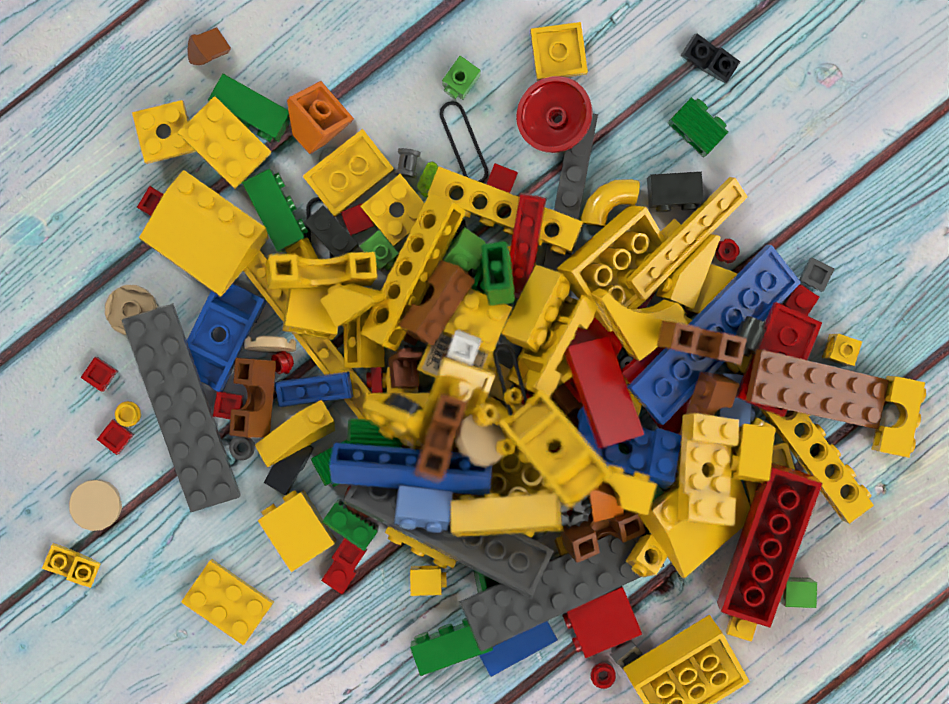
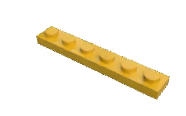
(686, 238)

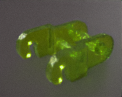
(427, 178)

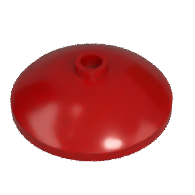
(545, 102)

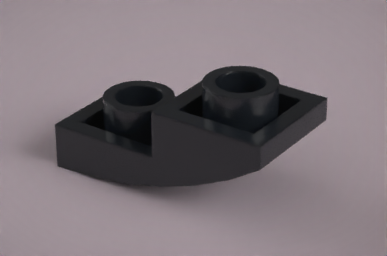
(708, 58)
(284, 472)

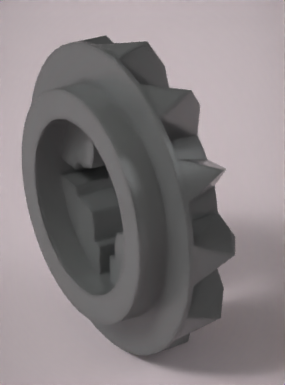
(581, 513)

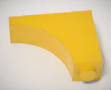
(637, 328)

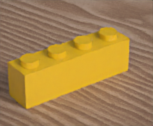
(506, 514)

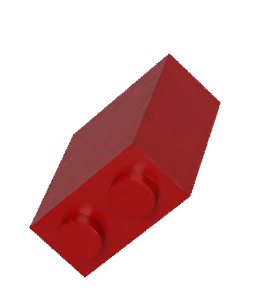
(602, 623)

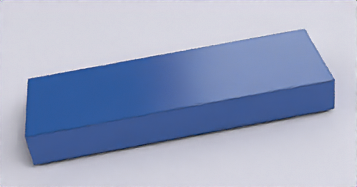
(313, 389)
(518, 648)

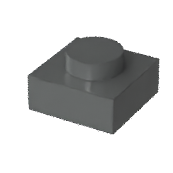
(816, 274)
(626, 653)

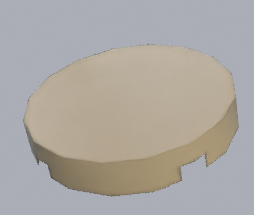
(126, 302)
(269, 344)
(479, 441)
(95, 505)

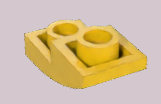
(72, 565)

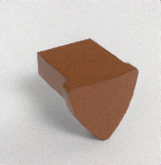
(206, 47)

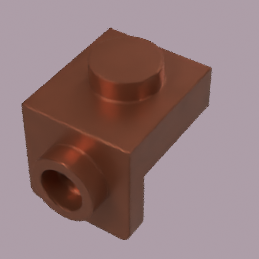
(404, 369)

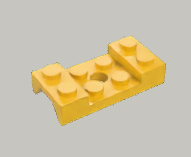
(539, 367)
(710, 442)
(570, 472)

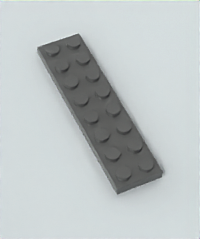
(181, 407)
(502, 557)
(565, 584)

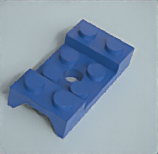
(236, 314)
(649, 454)

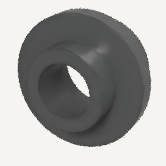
(236, 453)

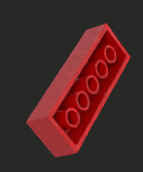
(769, 545)

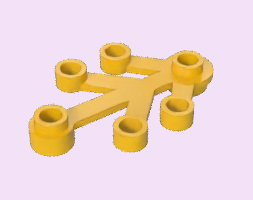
(481, 419)

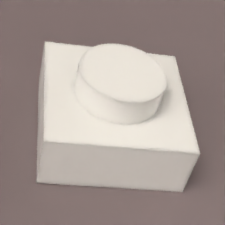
(464, 347)

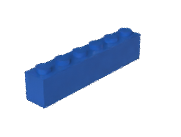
(396, 466)

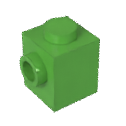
(460, 78)
(465, 250)
(384, 252)

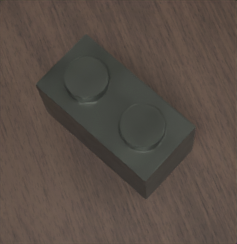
(675, 190)
(331, 232)

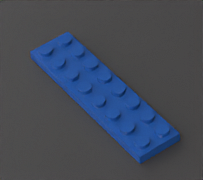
(673, 373)

